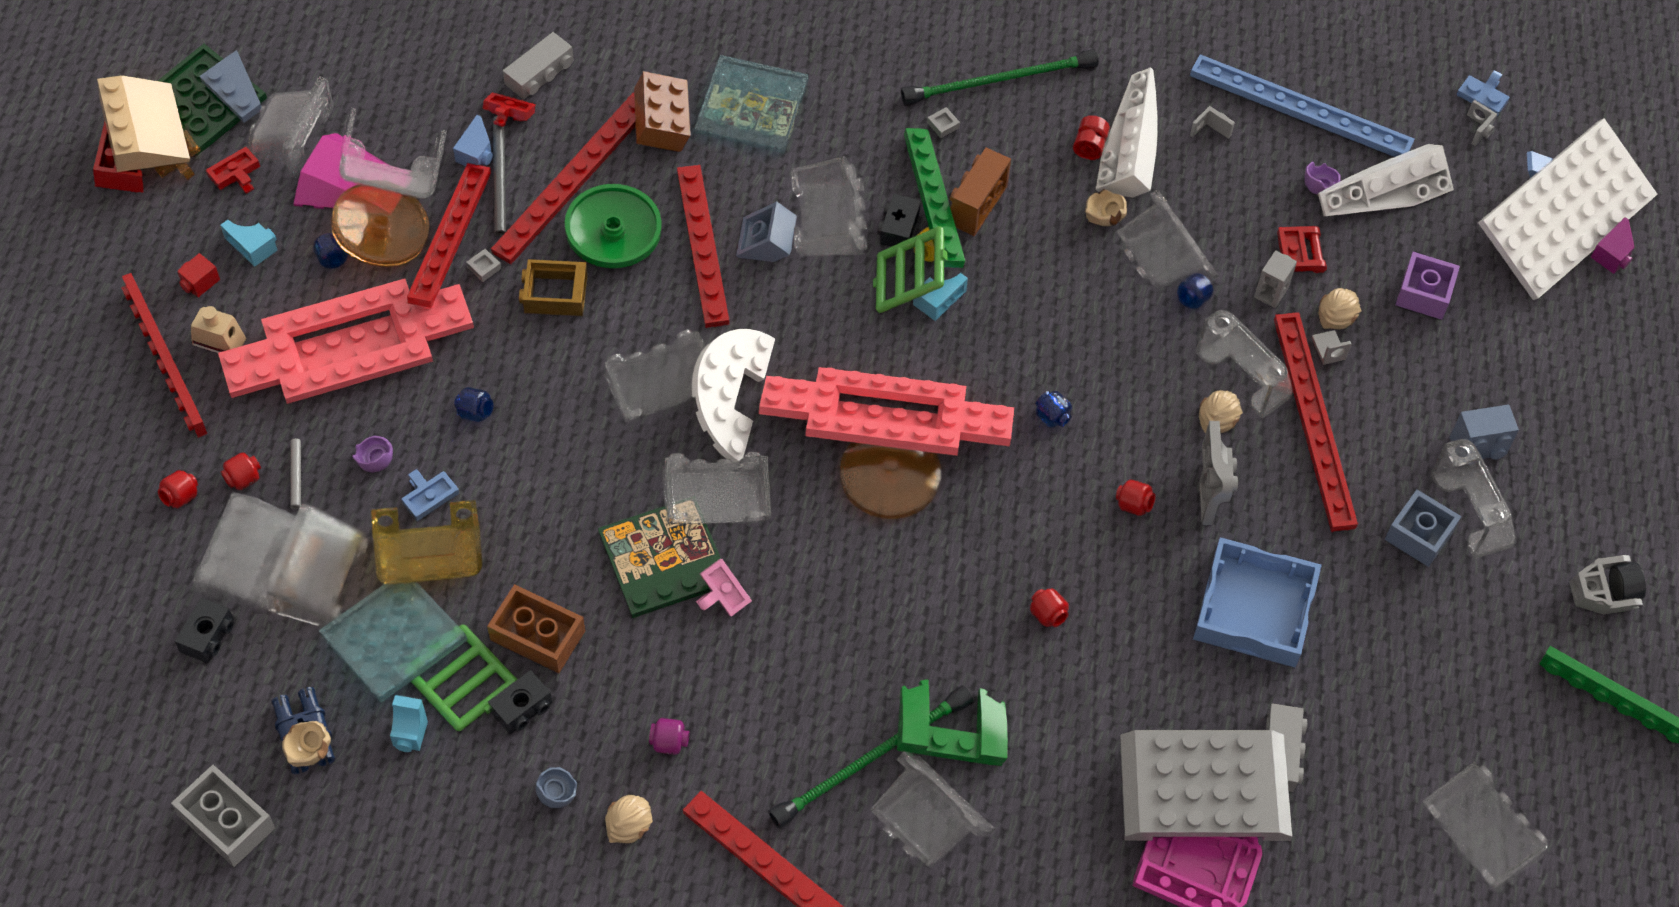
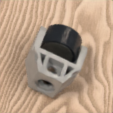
(1625, 580)

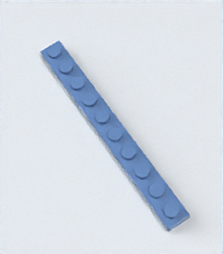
(1301, 107)

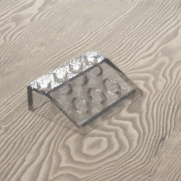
(244, 552)

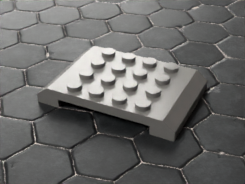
(1205, 784)

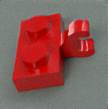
(506, 106)
(234, 169)

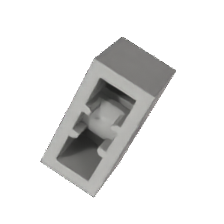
(1275, 279)

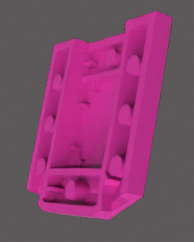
(1197, 872)

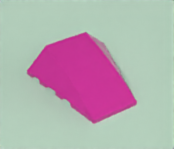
(320, 178)

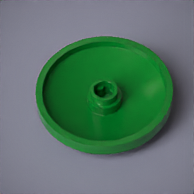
(613, 226)

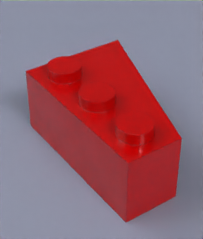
(105, 170)

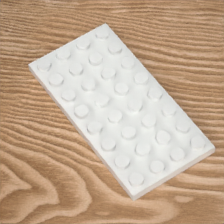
(1567, 209)

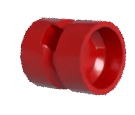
(1091, 137)

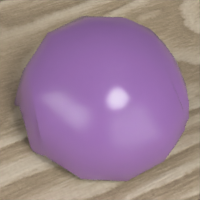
(1320, 177)
(374, 454)

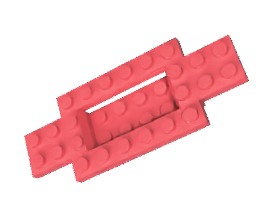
(349, 353)
(885, 425)

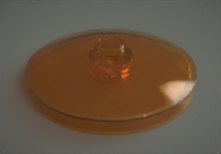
(379, 226)
(889, 479)

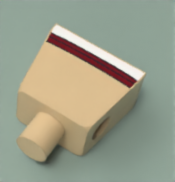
(216, 330)

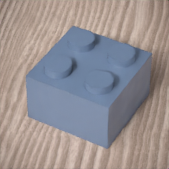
(1488, 429)
(1422, 528)

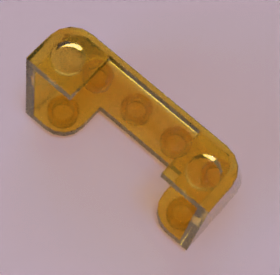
(427, 551)

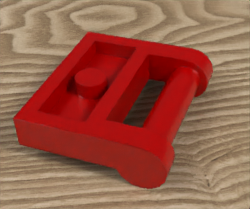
(1292, 243)

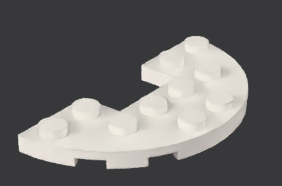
(718, 381)

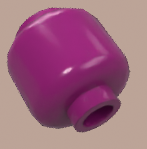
(668, 736)

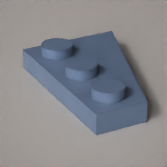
(233, 87)

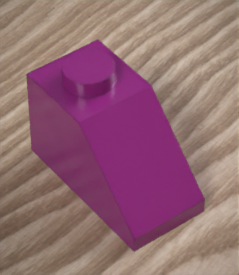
(1615, 248)

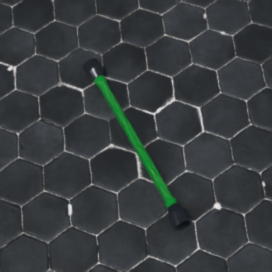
(913, 94)
(786, 811)

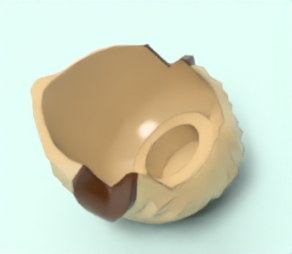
(1106, 208)

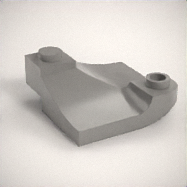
(1217, 474)

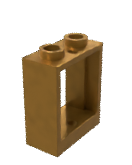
(554, 270)

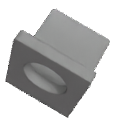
(1214, 119)
(1487, 123)
(1330, 348)

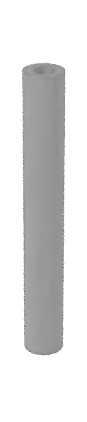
(295, 473)

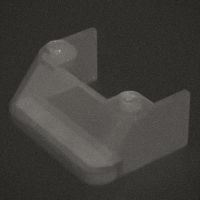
(416, 183)

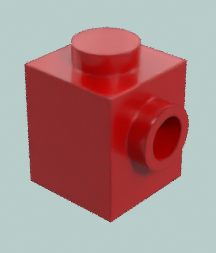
(198, 275)

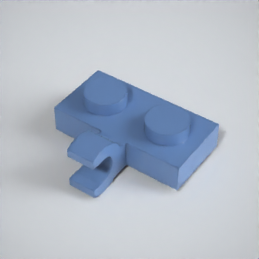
(1484, 93)
(428, 494)

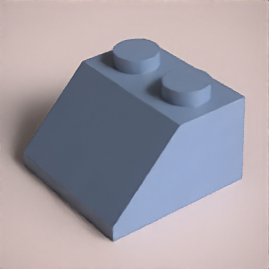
(767, 234)

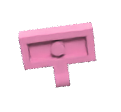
(723, 588)

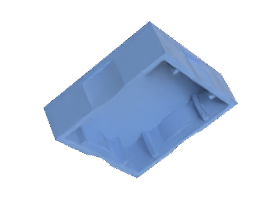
(1257, 602)

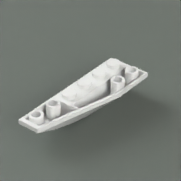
(1132, 141)
(1391, 184)

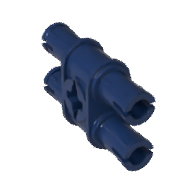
(310, 712)

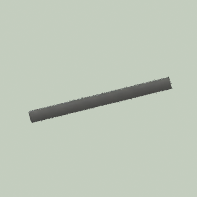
(499, 179)

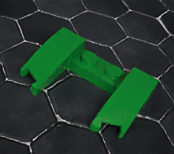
(917, 737)

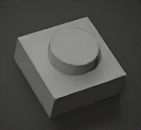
(943, 122)
(483, 265)

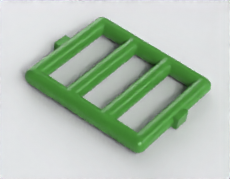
(920, 289)
(443, 706)

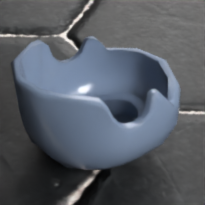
(556, 787)

